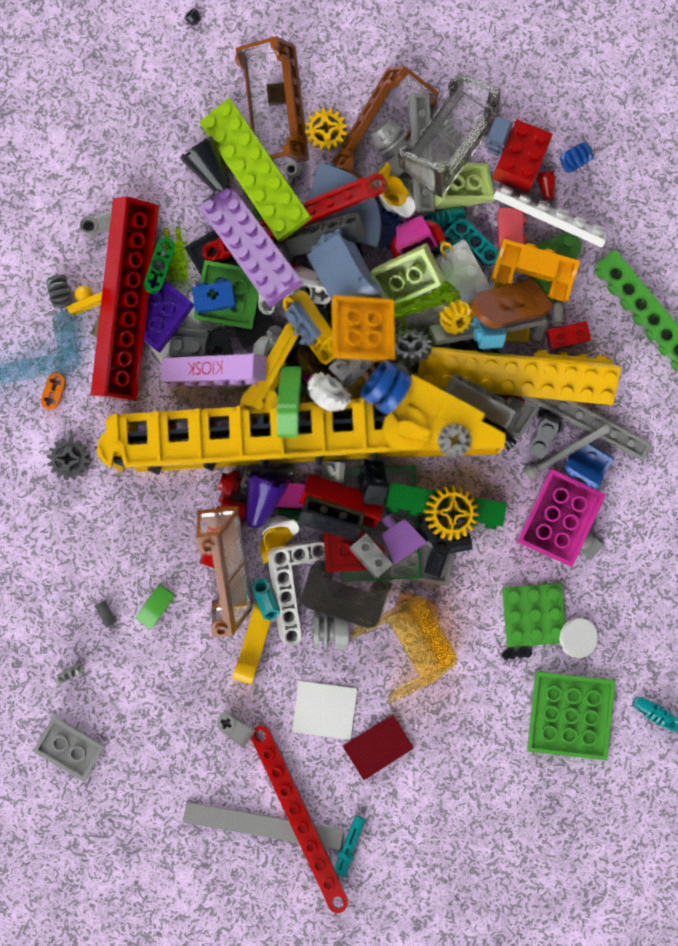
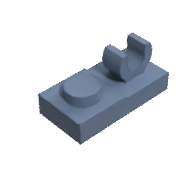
(302, 324)

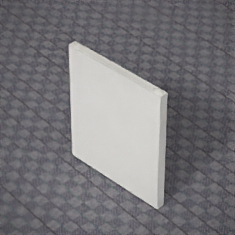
(324, 710)

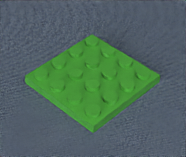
(571, 715)

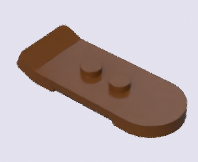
(510, 304)

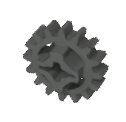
(412, 346)
(69, 449)

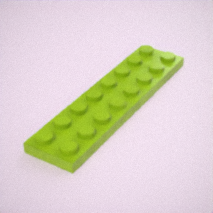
(255, 170)

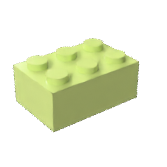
(408, 275)

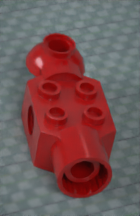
(229, 486)

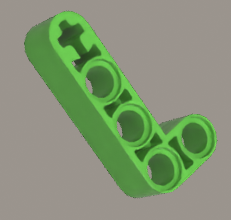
(289, 401)

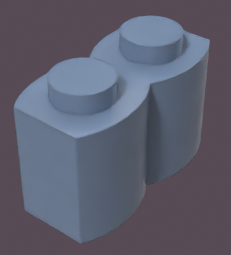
(498, 135)

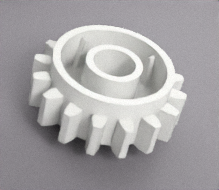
(328, 392)

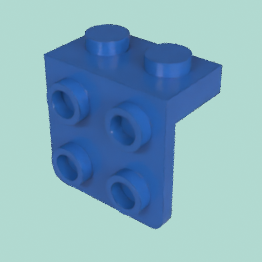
(589, 464)

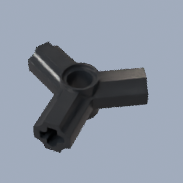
(437, 559)

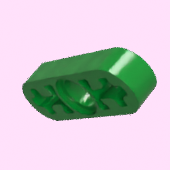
(158, 250)

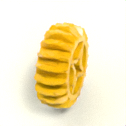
(451, 504)

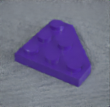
(165, 314)

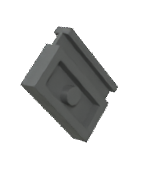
(190, 342)

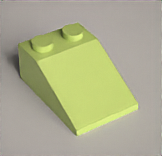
(469, 188)

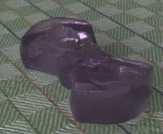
(481, 221)

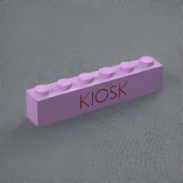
(214, 369)

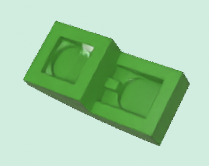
(155, 606)

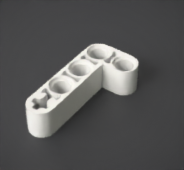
(315, 288)

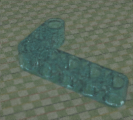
(42, 361)

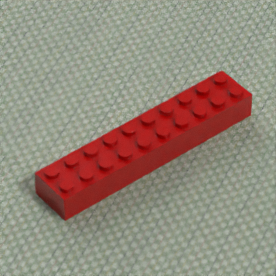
(124, 299)

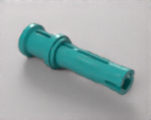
(343, 855)

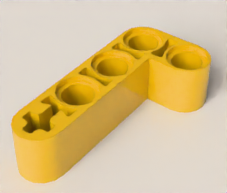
(323, 345)
(252, 647)

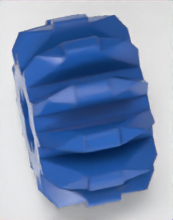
(576, 157)

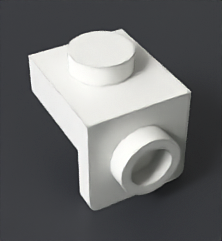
(333, 471)

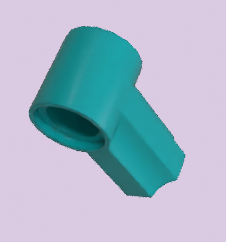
(265, 599)

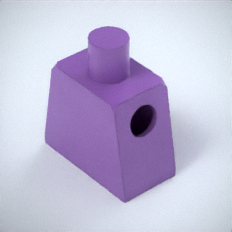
(400, 538)

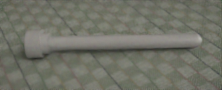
(533, 471)

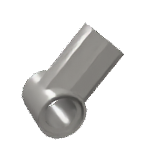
(101, 223)

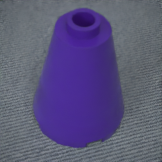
(262, 497)

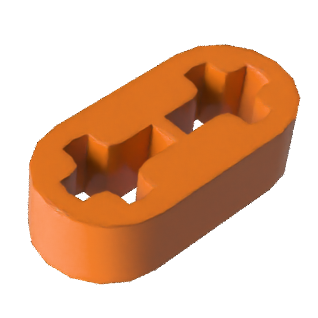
(48, 390)

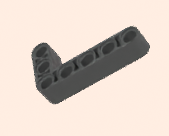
(308, 235)

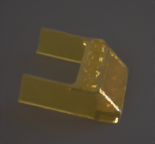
(421, 639)

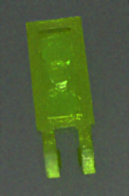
(177, 268)

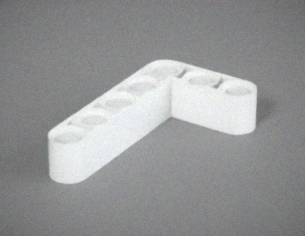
(287, 584)

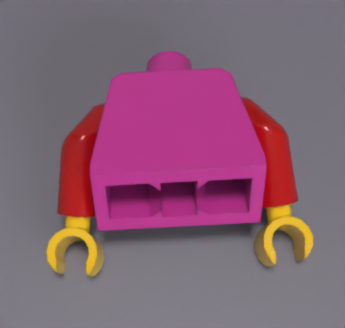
(416, 233)

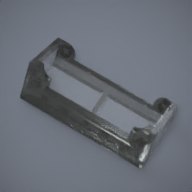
(452, 134)

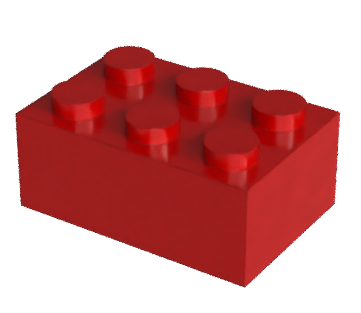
(522, 156)

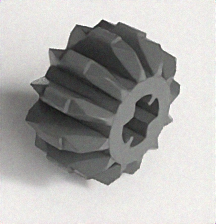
(59, 291)

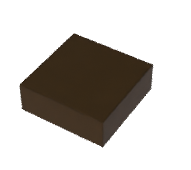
(276, 94)

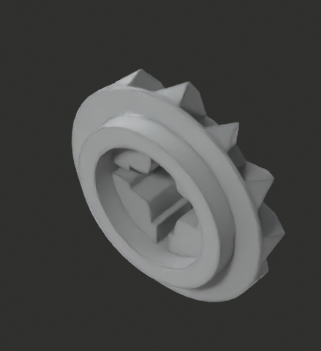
(444, 442)
(244, 484)
(69, 673)

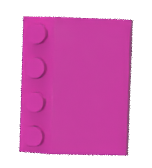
(560, 517)

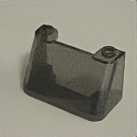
(344, 601)

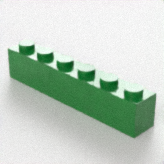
(415, 498)

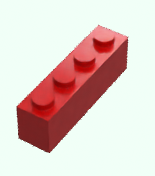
(341, 495)

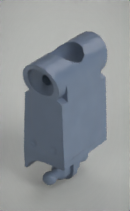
(342, 267)

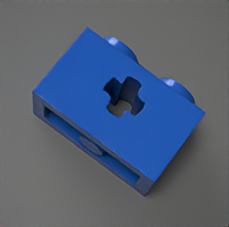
(205, 304)

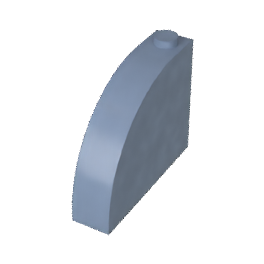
(331, 178)

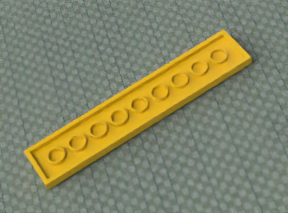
(523, 375)

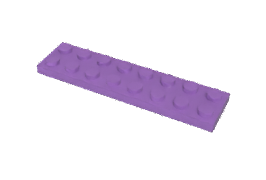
(250, 246)

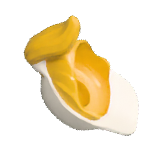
(396, 196)
(277, 533)

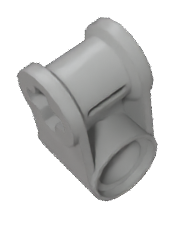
(237, 731)

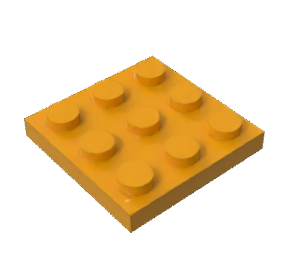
(363, 328)

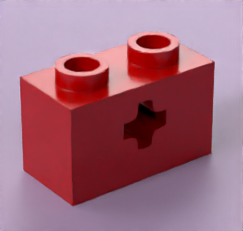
(568, 336)

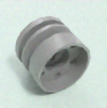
(327, 630)

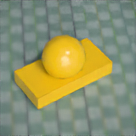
(84, 300)

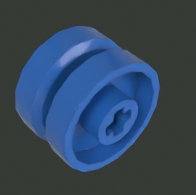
(386, 387)

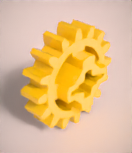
(317, 130)

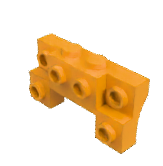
(535, 263)

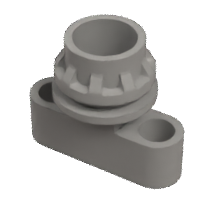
(390, 140)

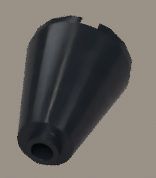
(207, 164)

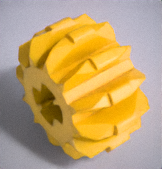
(456, 317)

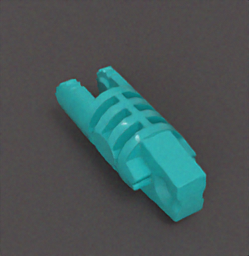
(446, 216)
(656, 713)

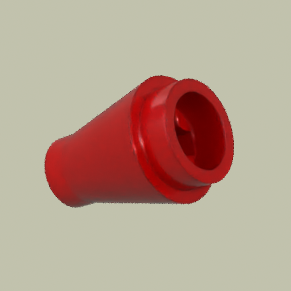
(547, 185)

